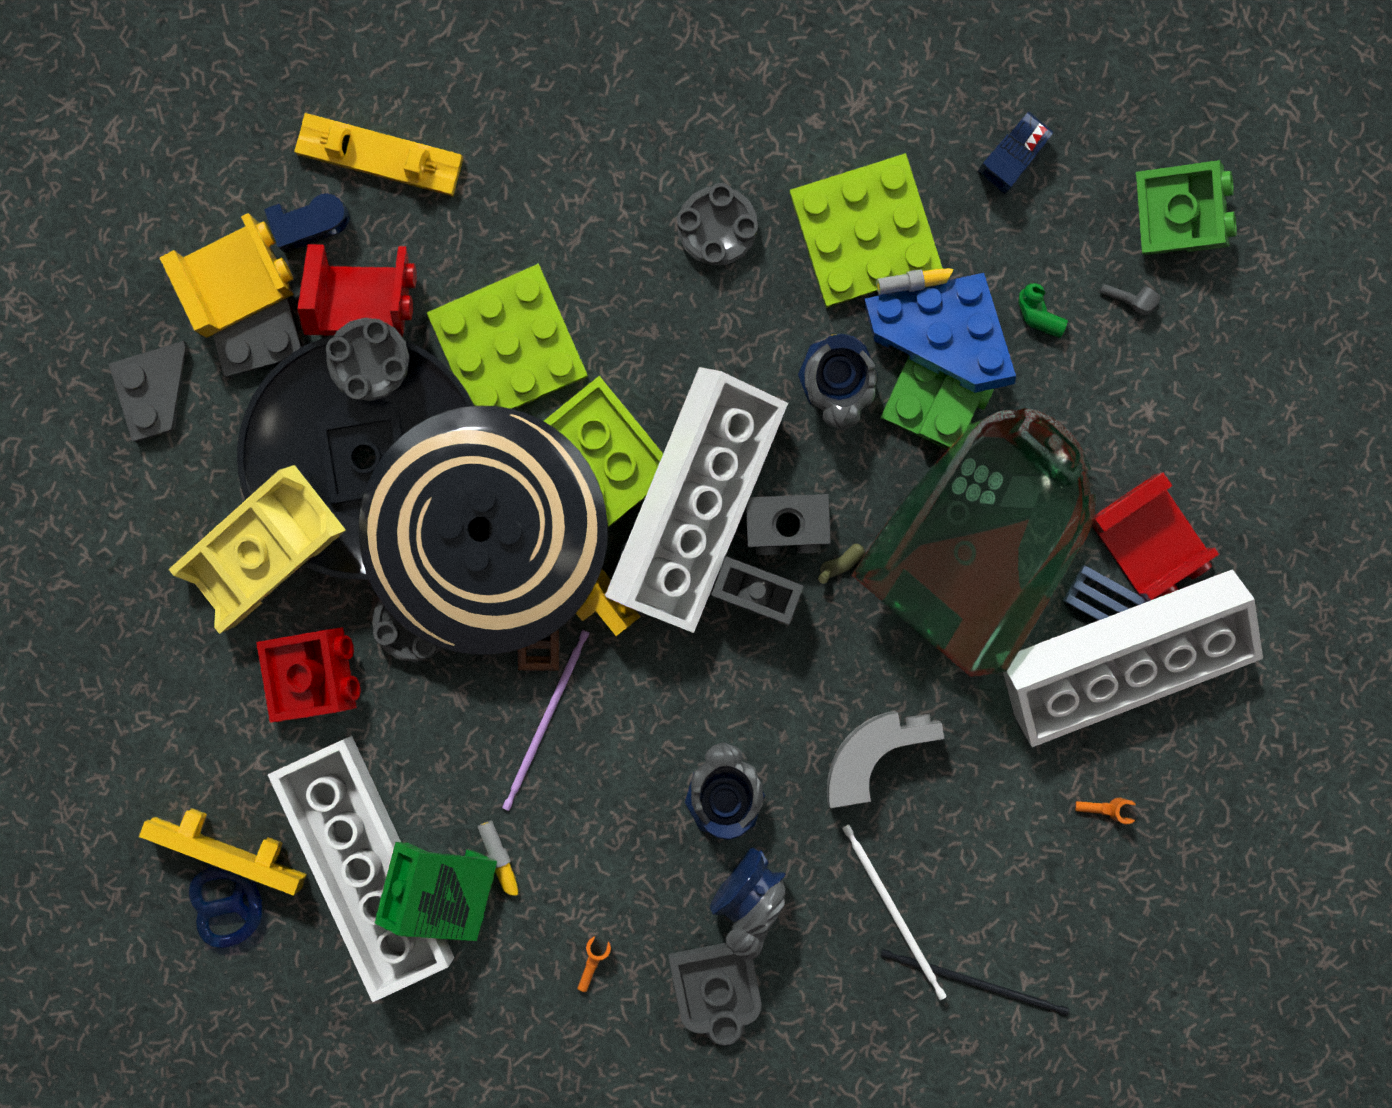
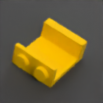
(229, 278)

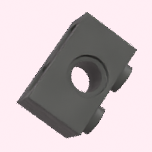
(809, 510)
(757, 590)

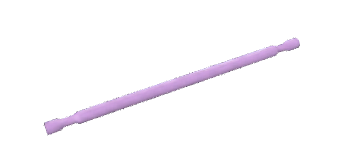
(545, 720)

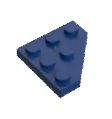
(946, 331)

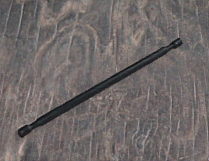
(977, 983)

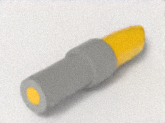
(912, 281)
(498, 853)

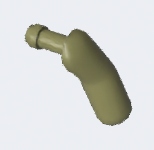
(842, 564)

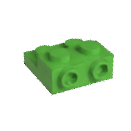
(1185, 208)
(932, 404)

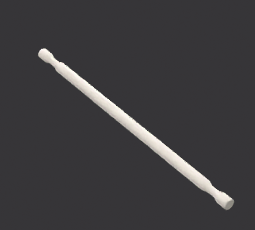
(894, 912)

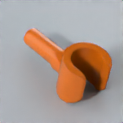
(1111, 809)
(591, 964)

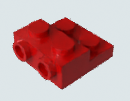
(308, 674)

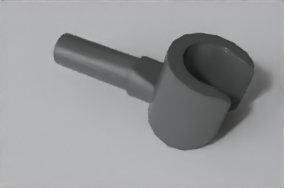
(1143, 303)

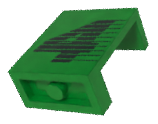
(435, 893)

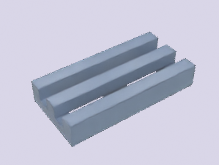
(1078, 585)

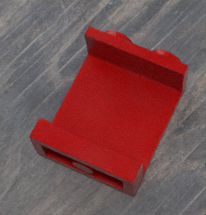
(343, 293)
(1152, 539)

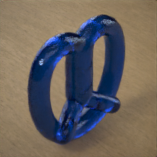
(225, 906)

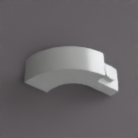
(863, 748)

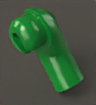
(1036, 314)

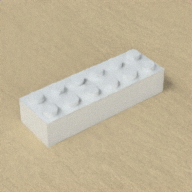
(696, 499)
(1133, 657)
(349, 852)

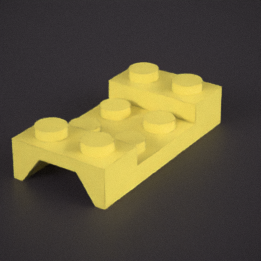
(259, 546)

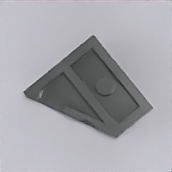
(150, 389)

